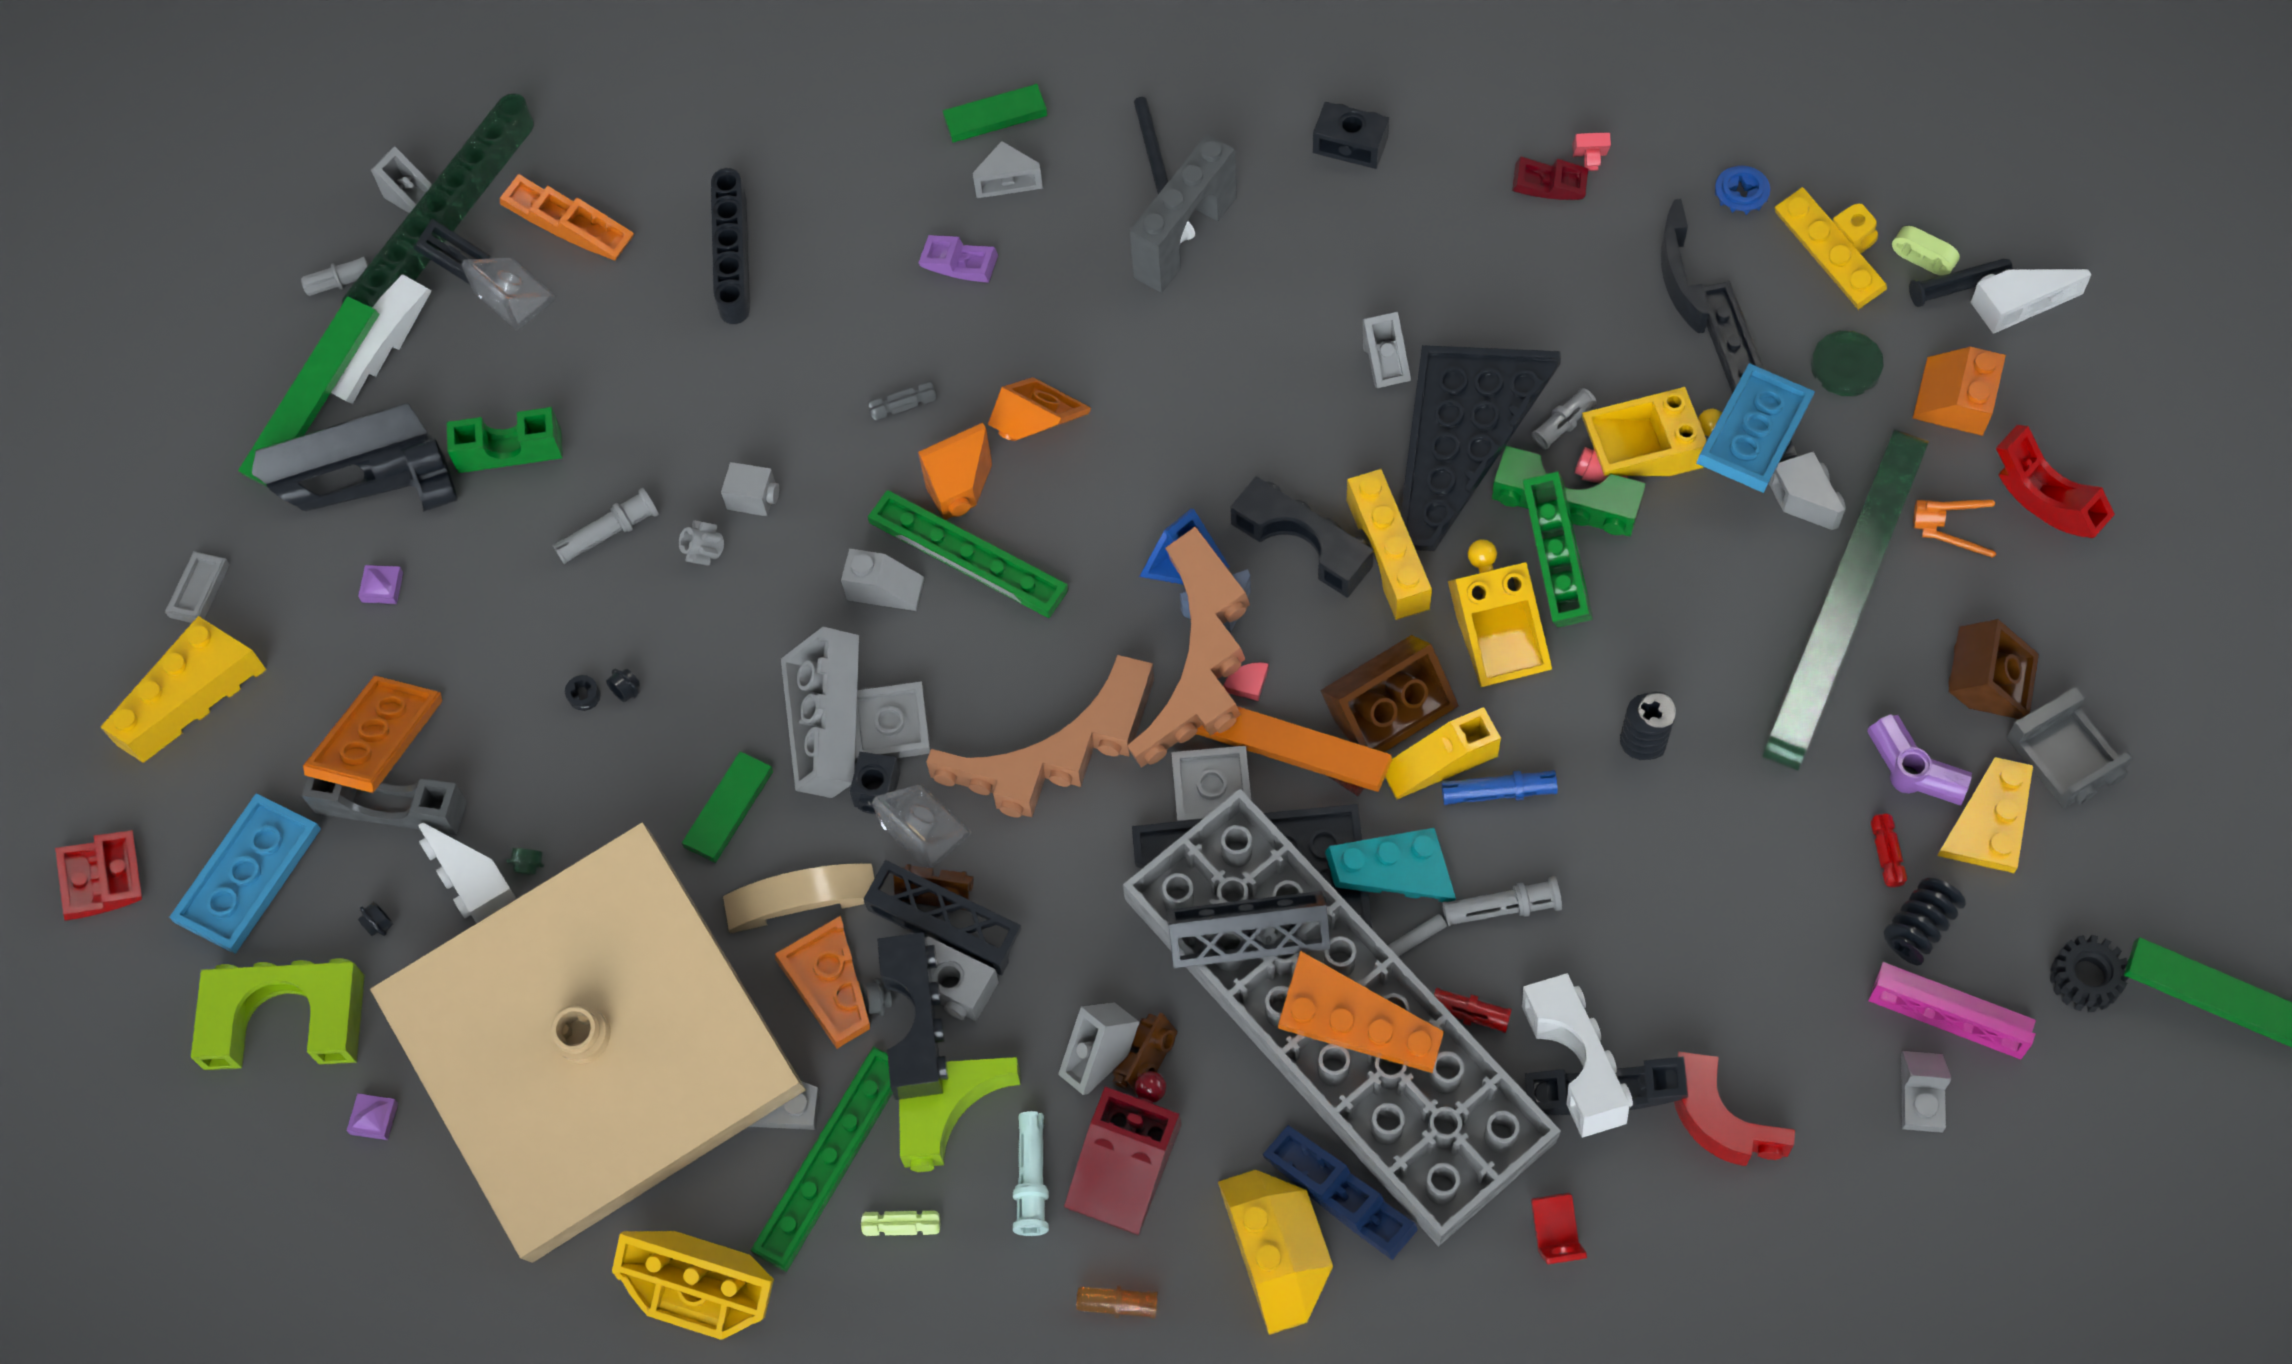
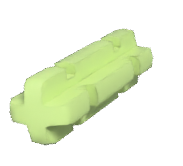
(900, 1223)

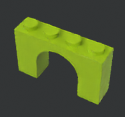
(232, 995)

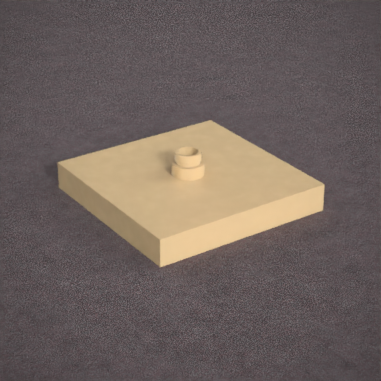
(586, 1042)

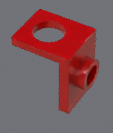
(1556, 1229)

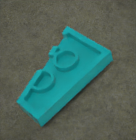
(1393, 863)

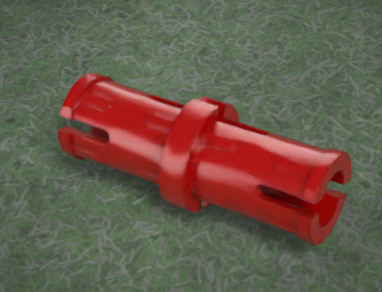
(1474, 1011)

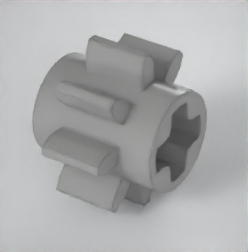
(701, 543)

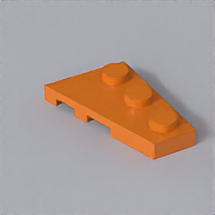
(826, 981)

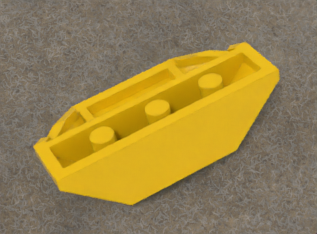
(1278, 1246)
(692, 1281)

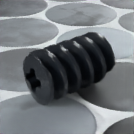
(1647, 725)
(1922, 919)

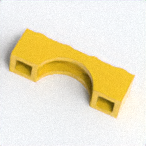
(1397, 559)

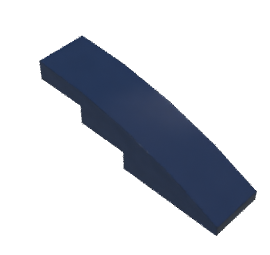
(1340, 1192)

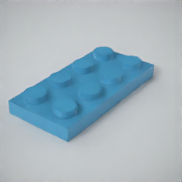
(1755, 427)
(245, 873)

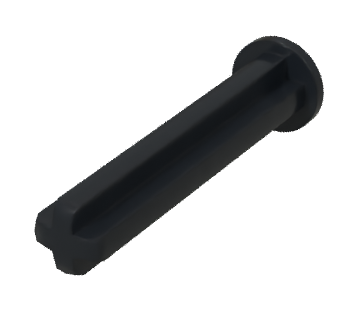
(1954, 281)

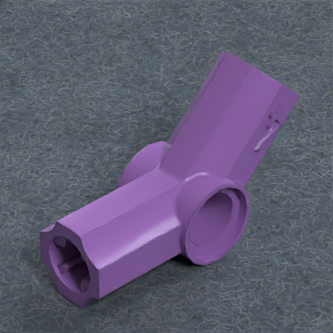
(1900, 751)

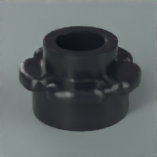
(623, 684)
(374, 919)

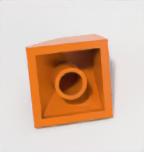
(1032, 408)
(957, 470)

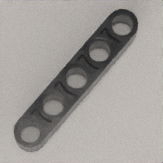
(730, 246)

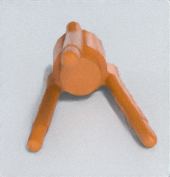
(1932, 514)

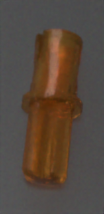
(1117, 1301)

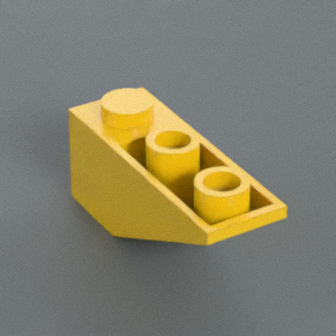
(1444, 753)

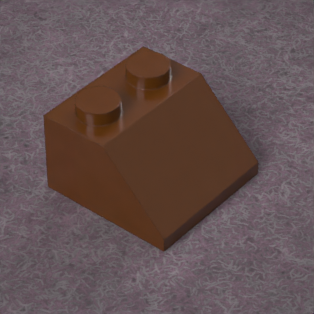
(1993, 670)

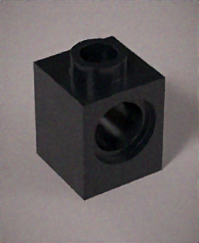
(869, 769)

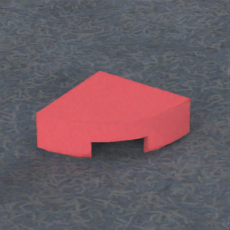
(1247, 681)

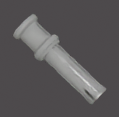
(620, 518)
(1519, 900)

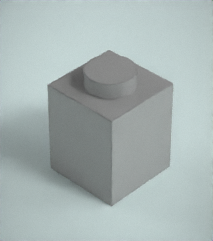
(749, 489)

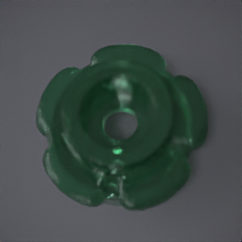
(525, 860)

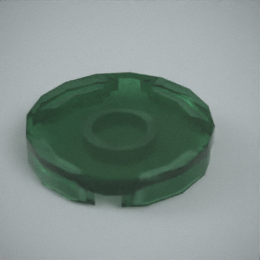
(1847, 363)

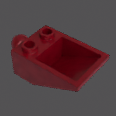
(1124, 1164)

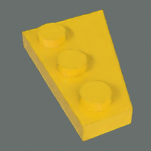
(1994, 819)

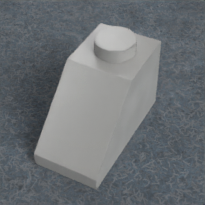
(880, 581)
(1097, 1045)

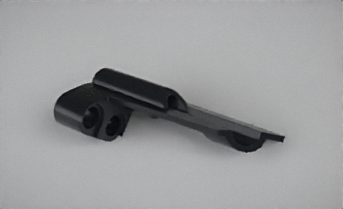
(386, 445)

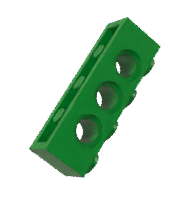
(1557, 549)

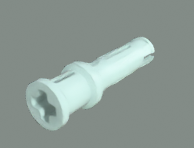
(1030, 1191)

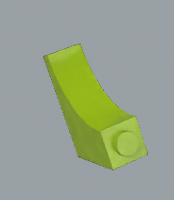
(930, 1119)

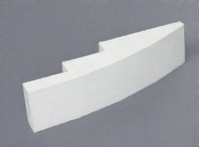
(397, 312)

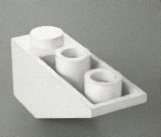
(473, 875)

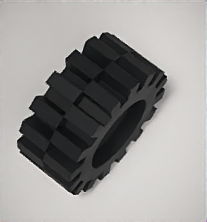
(2076, 990)

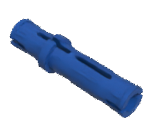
(1499, 787)

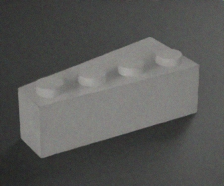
(821, 710)

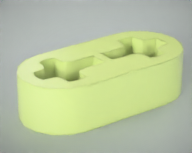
(1925, 250)

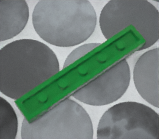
(968, 554)

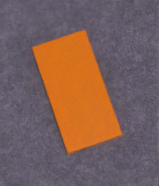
(372, 734)

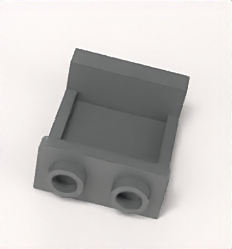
(2067, 750)

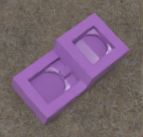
(952, 258)

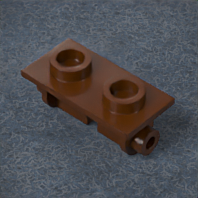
(951, 880)
(1154, 1040)

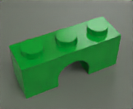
(480, 447)

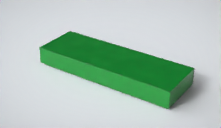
(994, 113)
(727, 807)

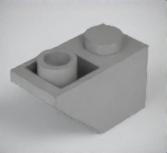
(1806, 491)

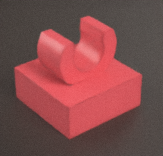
(1592, 147)

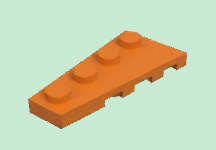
(1348, 1015)

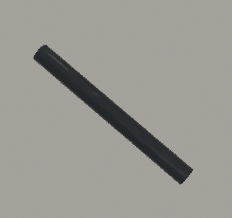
(1151, 143)

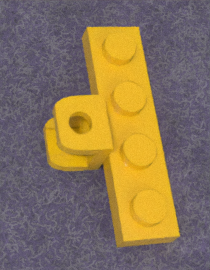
(1836, 244)

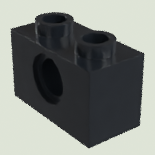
(1350, 135)

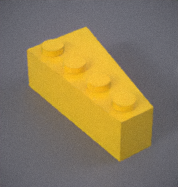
(181, 688)

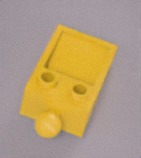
(1647, 436)
(1504, 625)

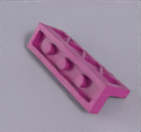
(1953, 1011)

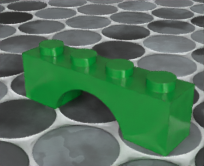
(1607, 506)

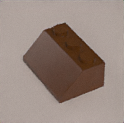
(1391, 695)

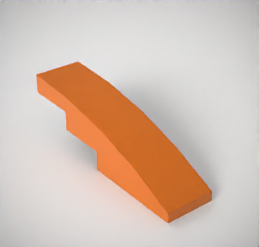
(566, 218)

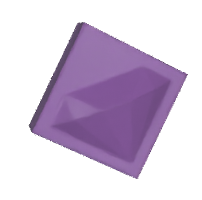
(380, 584)
(372, 1116)

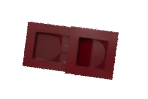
(1558, 181)

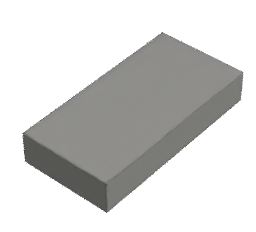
(197, 587)

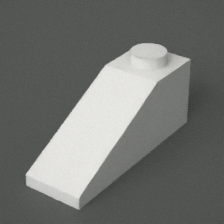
(2025, 293)

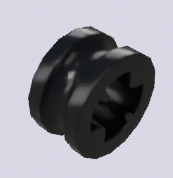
(571, 691)

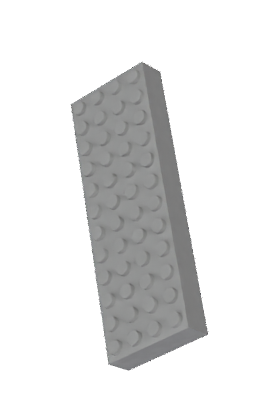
(1429, 1138)

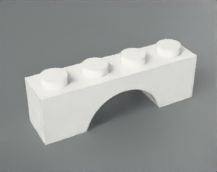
(1559, 1015)

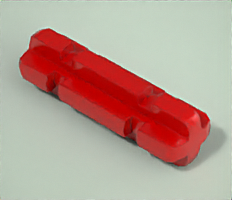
(1888, 850)

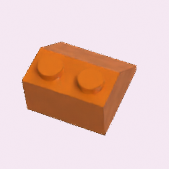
(1960, 389)

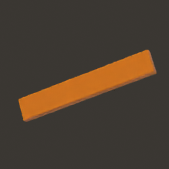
(1306, 749)

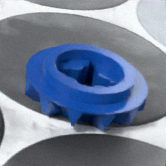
(1751, 180)

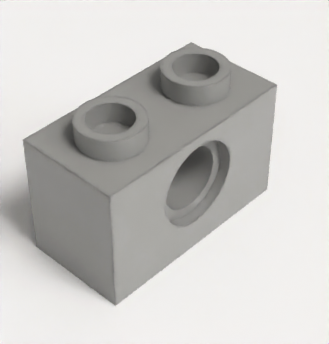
(975, 983)

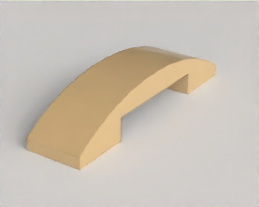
(796, 893)

